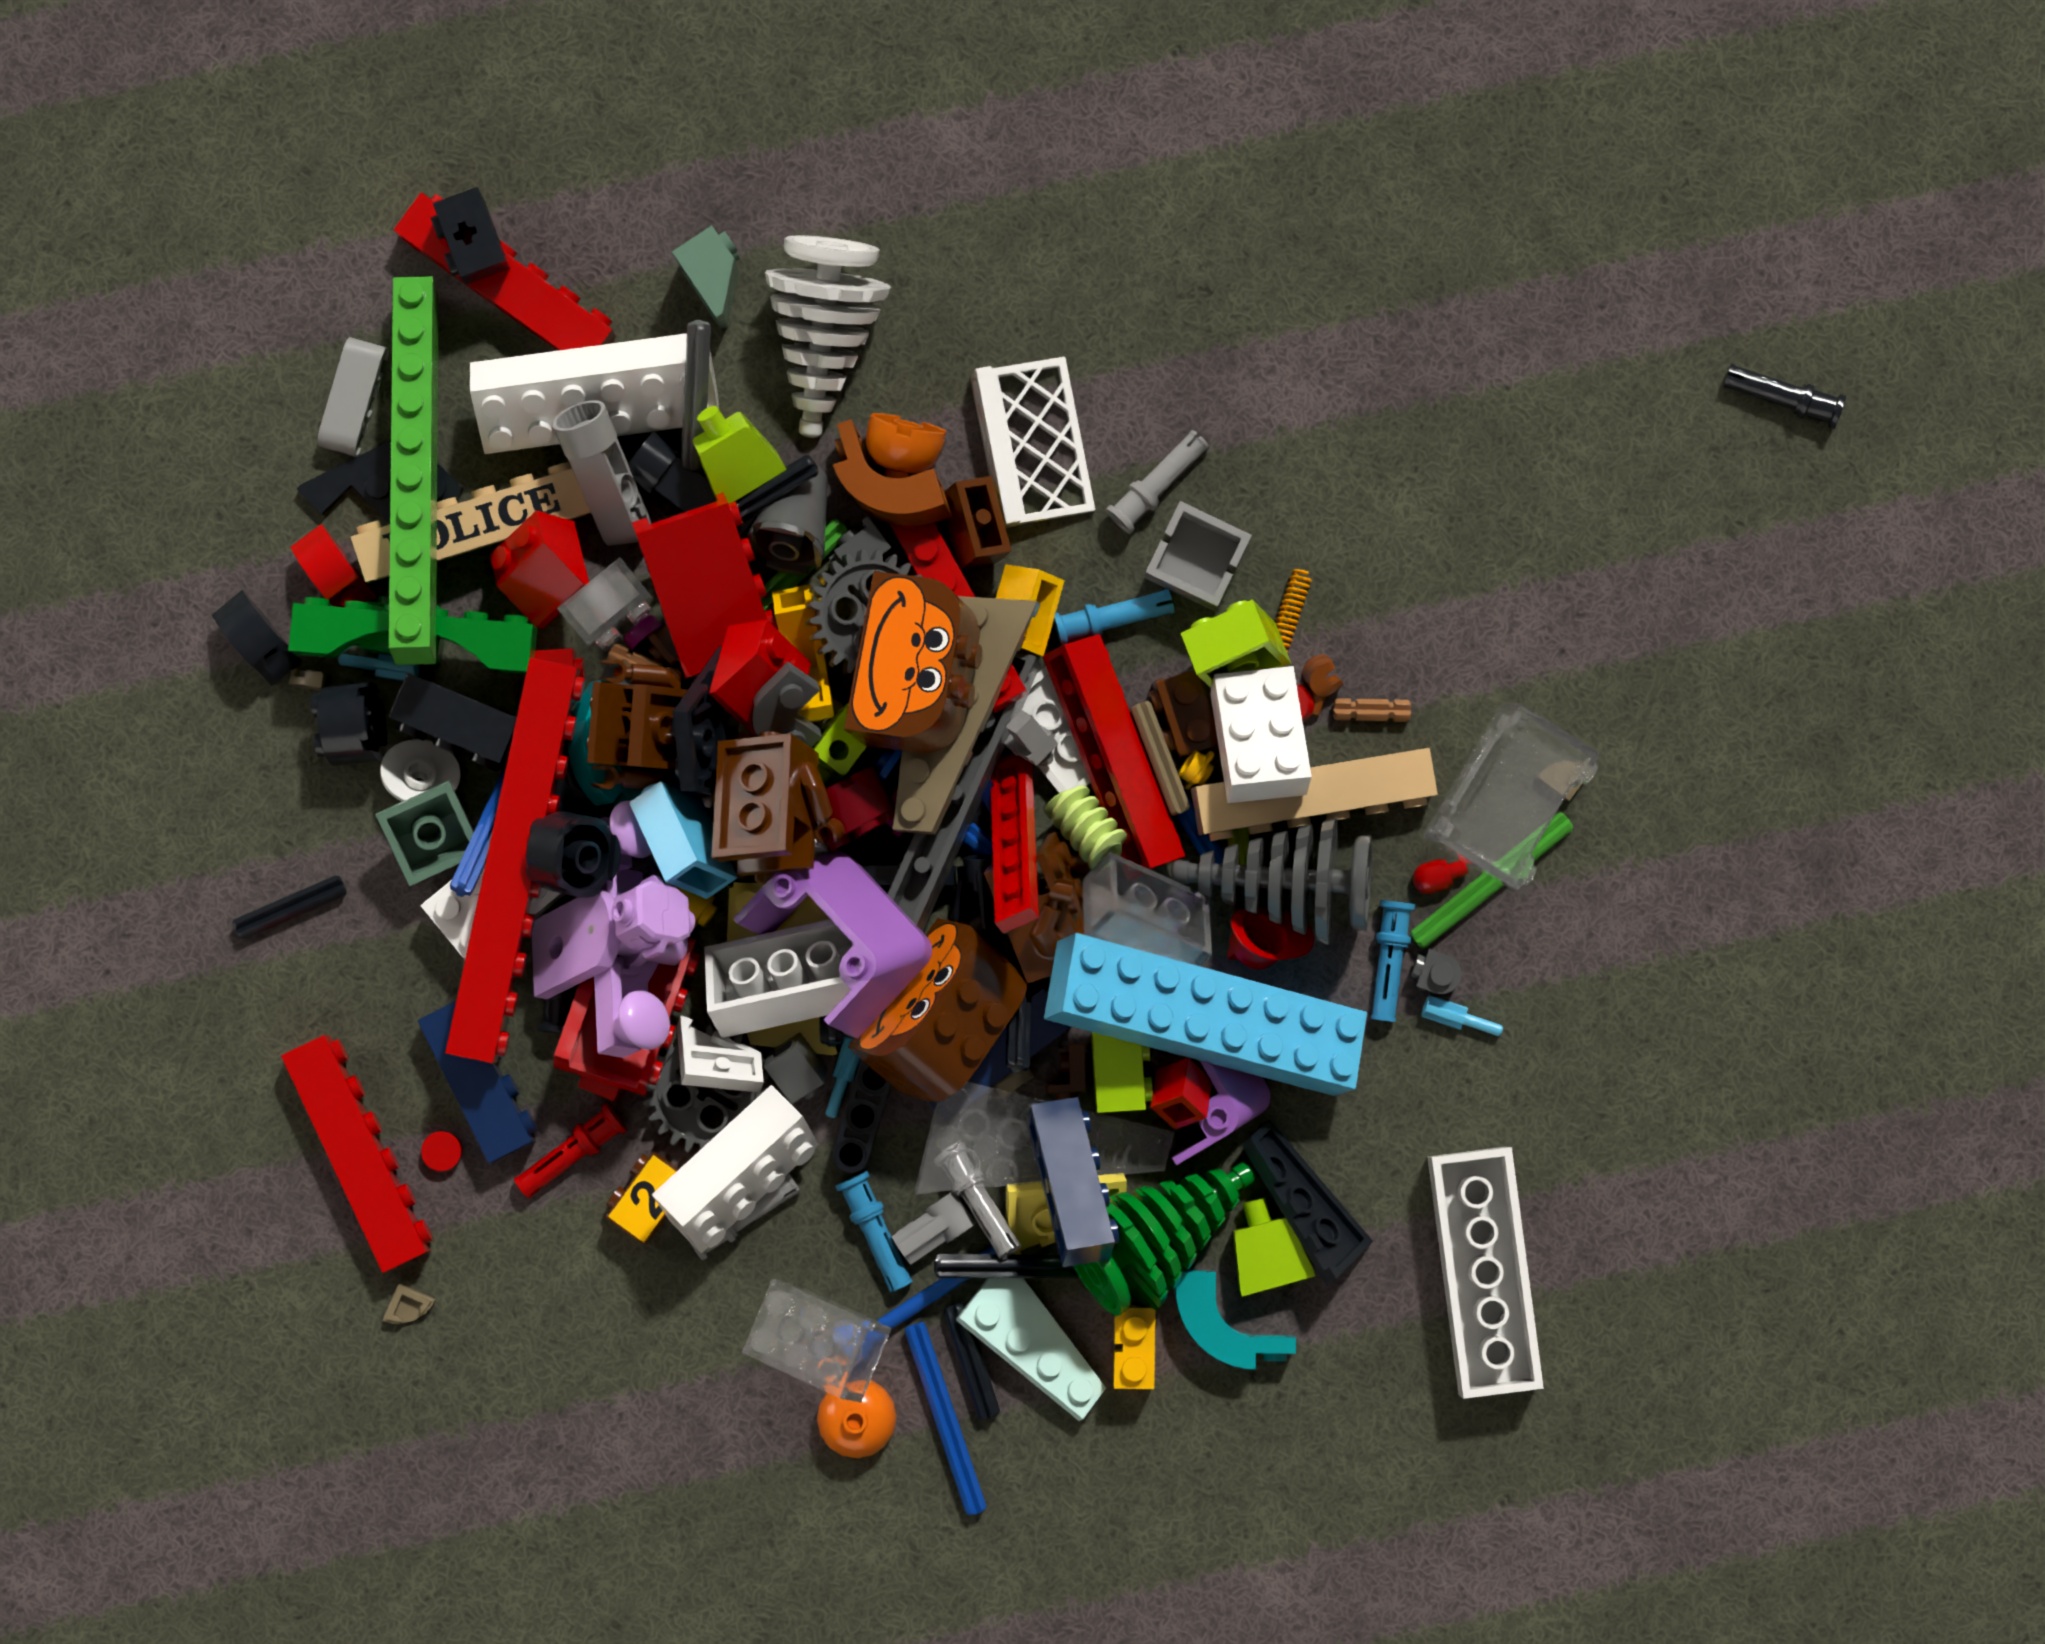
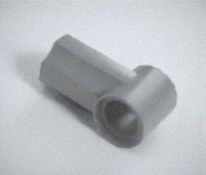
(939, 1224)

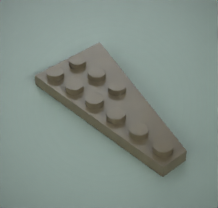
(930, 778)

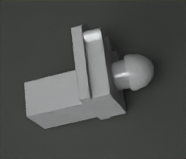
(1030, 740)

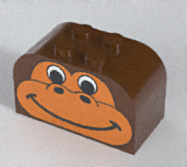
(913, 665)
(945, 1016)

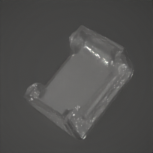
(1509, 794)

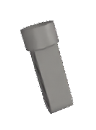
(601, 470)

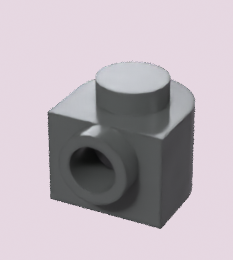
(1436, 972)

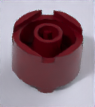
(860, 805)

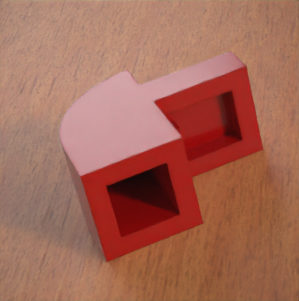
(331, 568)

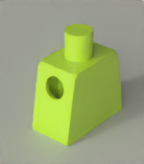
(734, 454)
(837, 749)
(1267, 1251)

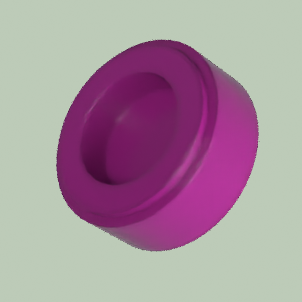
(638, 634)

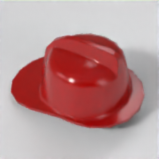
(1262, 942)

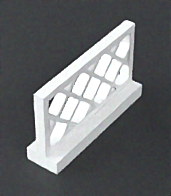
(998, 440)

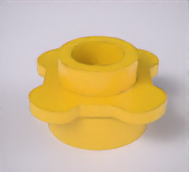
(1196, 769)

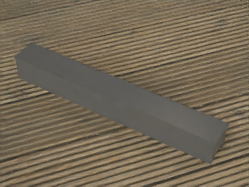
(932, 856)

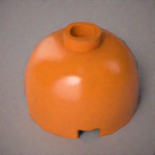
(903, 444)
(857, 1427)

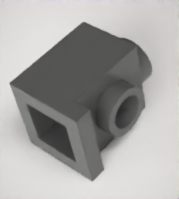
(867, 539)

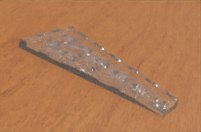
(985, 1142)

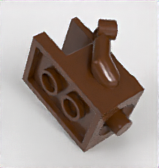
(633, 725)
(769, 804)
(1059, 908)

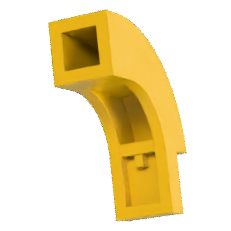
(790, 619)

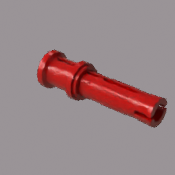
(585, 1140)

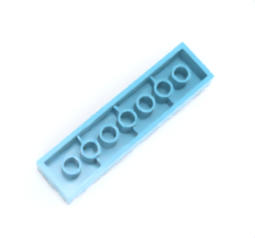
(1205, 1015)

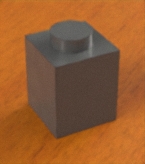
(796, 1069)

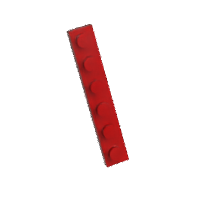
(934, 560)
(1014, 844)

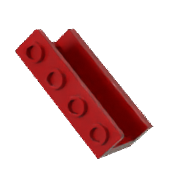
(702, 578)
(634, 1073)

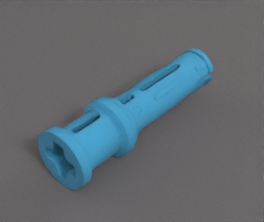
(1095, 620)
(1384, 1008)
(867, 1213)

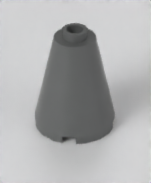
(793, 528)

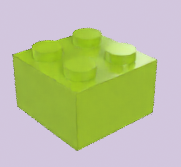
(1235, 642)
(1119, 1074)

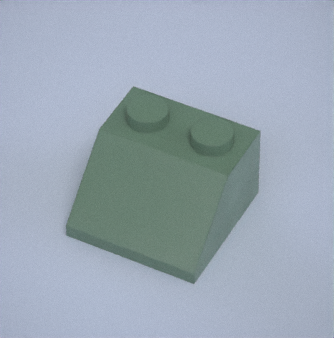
(712, 271)
(427, 832)

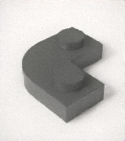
(781, 700)

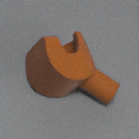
(1314, 676)

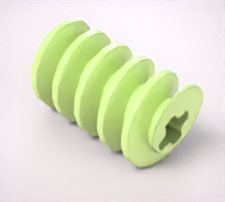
(1085, 824)

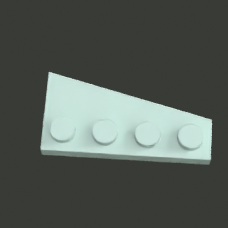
(1025, 1334)

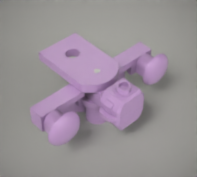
(629, 918)

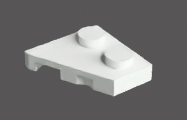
(717, 1060)

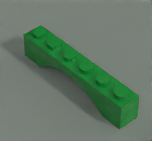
(332, 630)

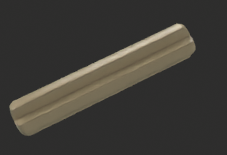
(1160, 758)

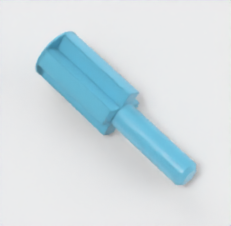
(383, 666)
(1456, 1016)
(844, 1071)

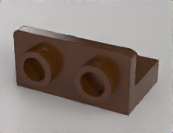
(1184, 713)

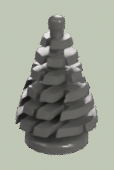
(1300, 879)

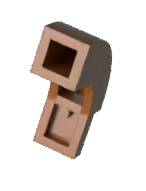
(896, 501)

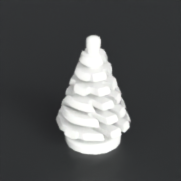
(828, 306)

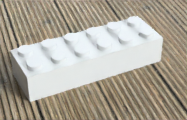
(634, 379)
(1485, 1272)

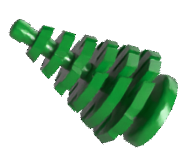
(1159, 1236)

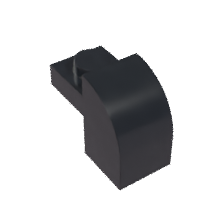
(255, 638)

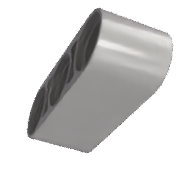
(351, 395)

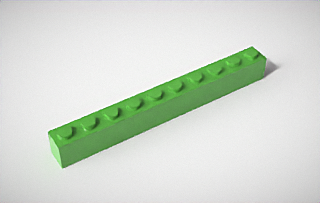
(413, 471)

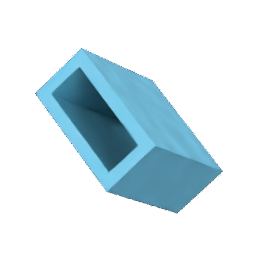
(681, 839)

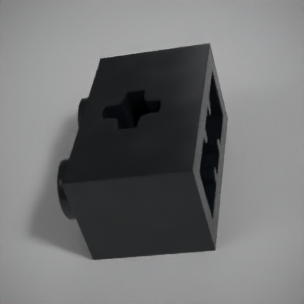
(464, 213)

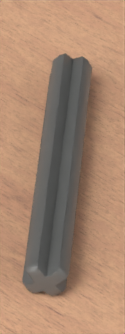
(695, 389)

